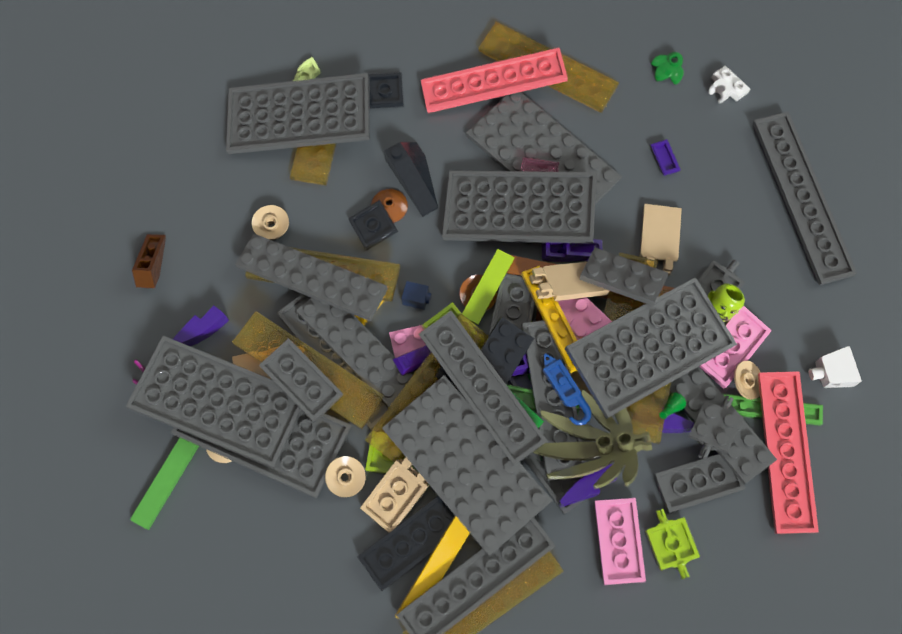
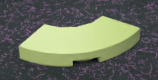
(307, 70)

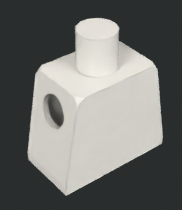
(836, 369)

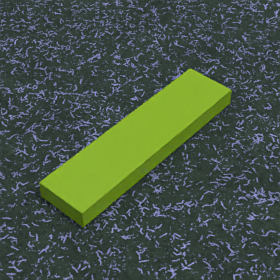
(488, 286)

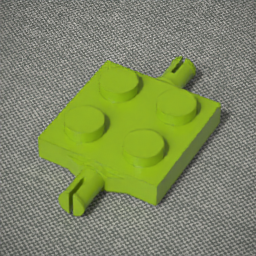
(672, 544)

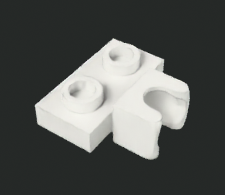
(728, 85)

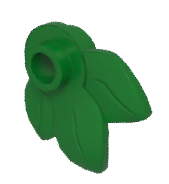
(667, 68)

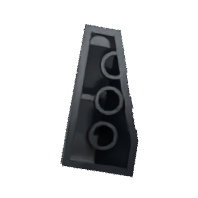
(412, 171)

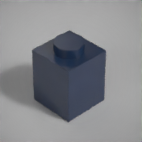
(416, 295)

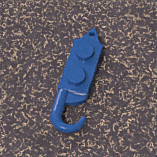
(565, 387)

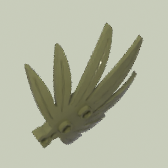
(615, 447)

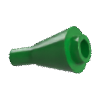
(674, 404)

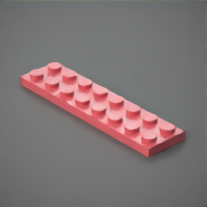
(494, 80)
(787, 440)

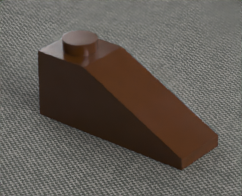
(149, 261)

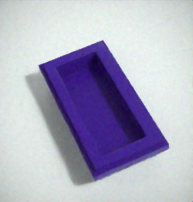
(665, 157)
(412, 360)

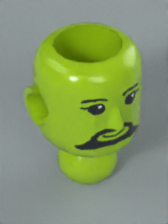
(727, 301)

